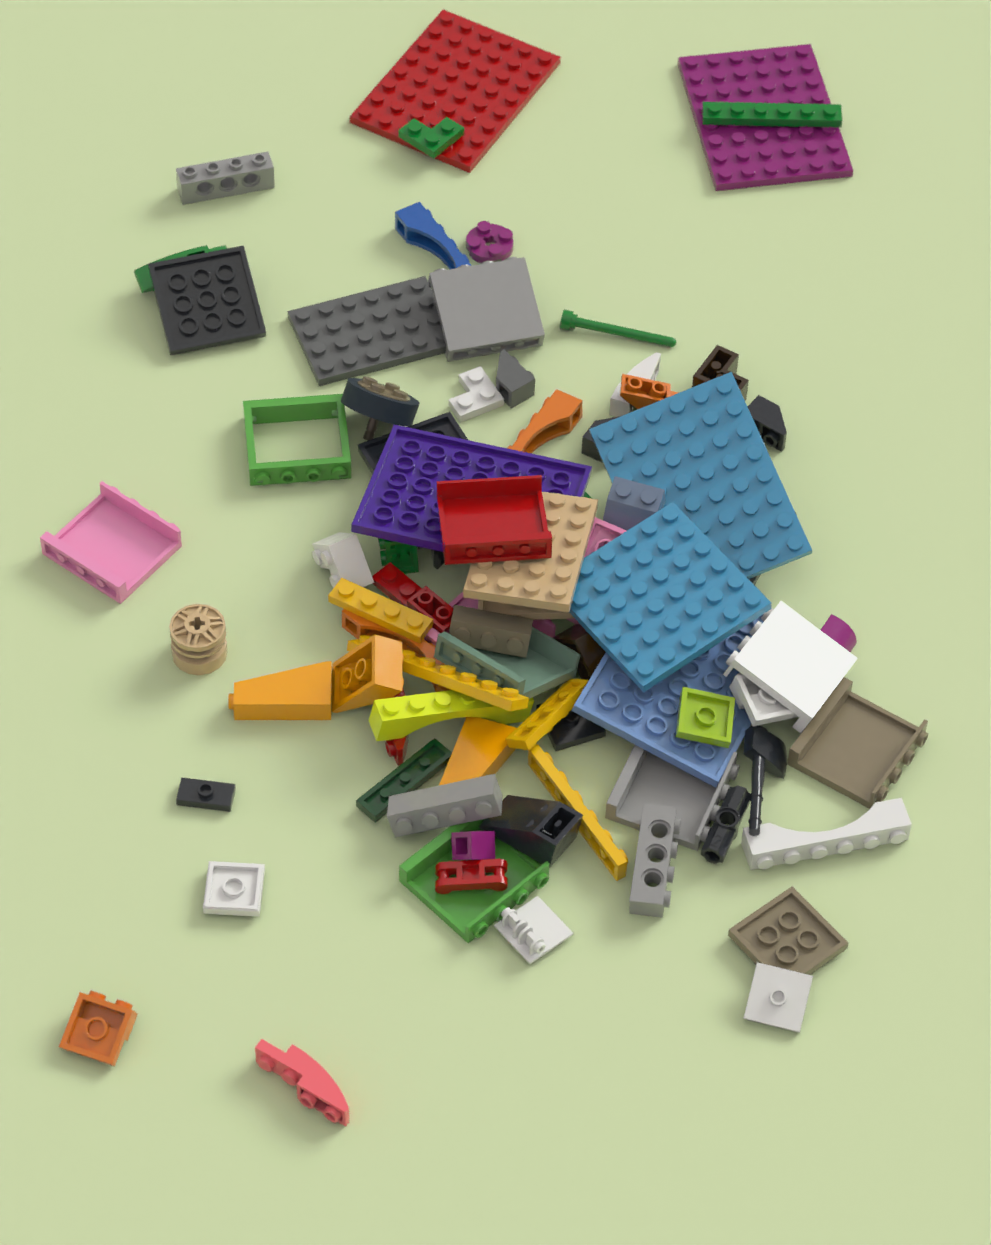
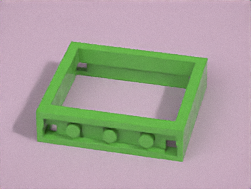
(291, 410)

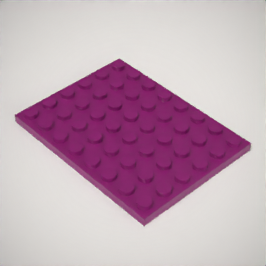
(763, 154)

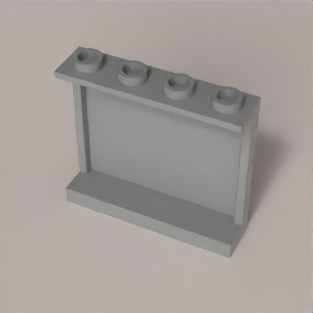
(486, 308)
(661, 783)

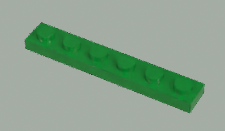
(771, 114)

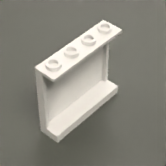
(792, 662)

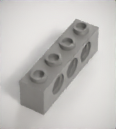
(225, 178)
(643, 898)

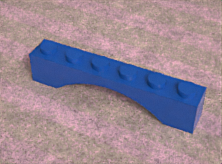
(421, 230)

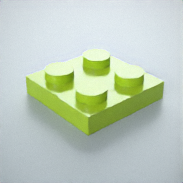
(705, 717)

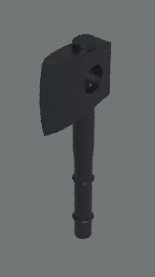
(769, 755)

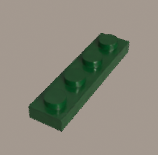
(404, 778)

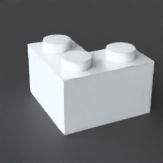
(344, 559)

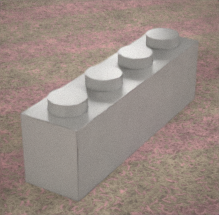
(444, 805)

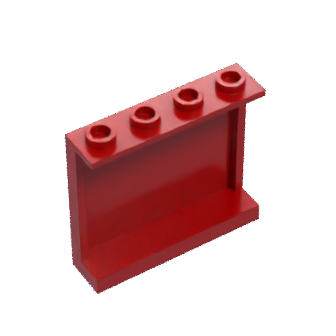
(493, 520)

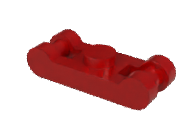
(471, 875)

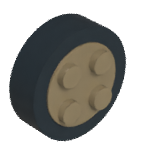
(379, 403)

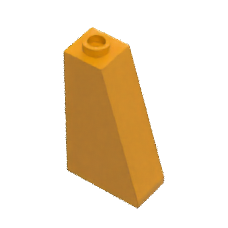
(285, 695)
(478, 750)

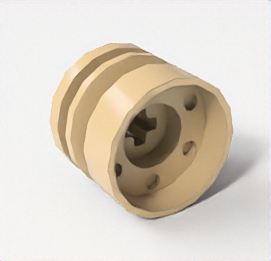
(198, 639)

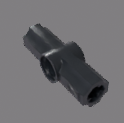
(722, 835)

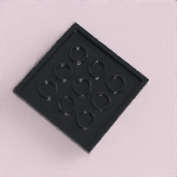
(207, 300)

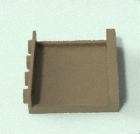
(856, 746)

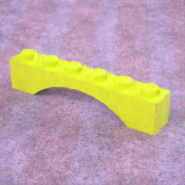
(405, 714)

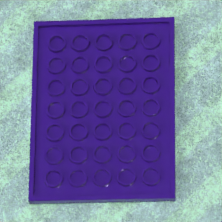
(403, 488)

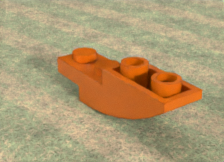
(642, 391)

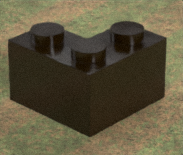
(720, 363)
(582, 642)

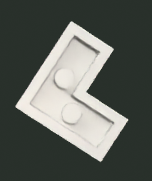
(479, 398)

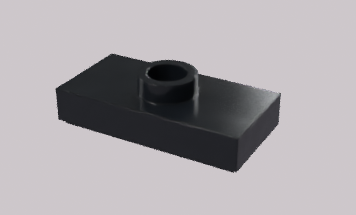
(206, 794)

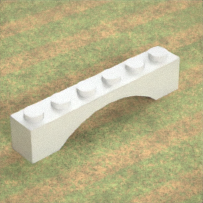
(881, 825)

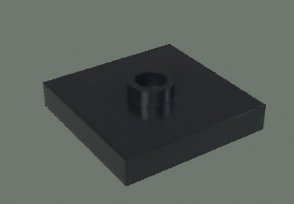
(573, 731)

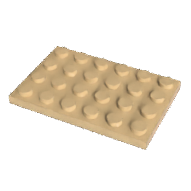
(541, 582)

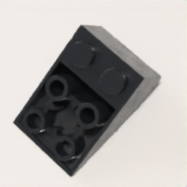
(535, 826)

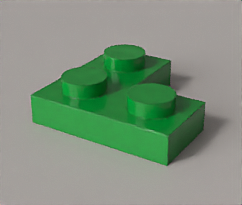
(432, 140)

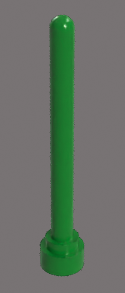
(571, 320)

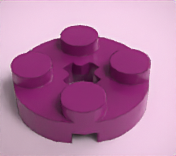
(488, 232)

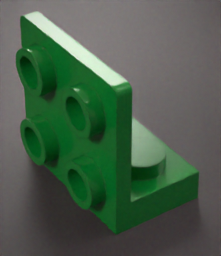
(400, 555)

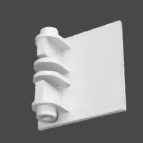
(532, 929)

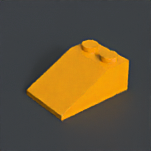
(367, 674)

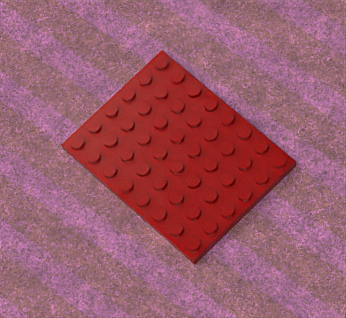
(458, 74)

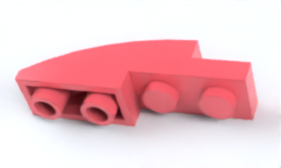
(314, 1084)

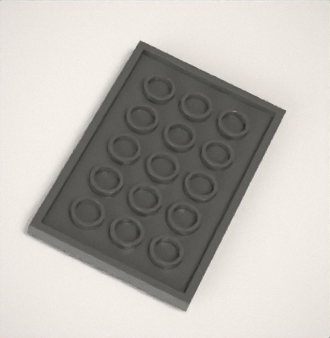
(369, 330)

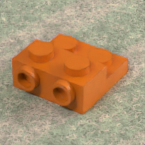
(98, 1027)

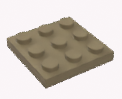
(788, 935)

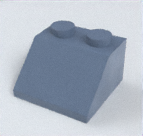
(632, 503)

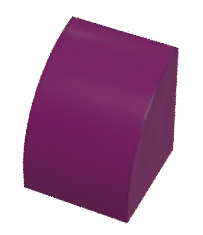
(840, 632)
(473, 845)

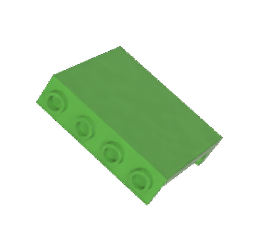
(470, 910)

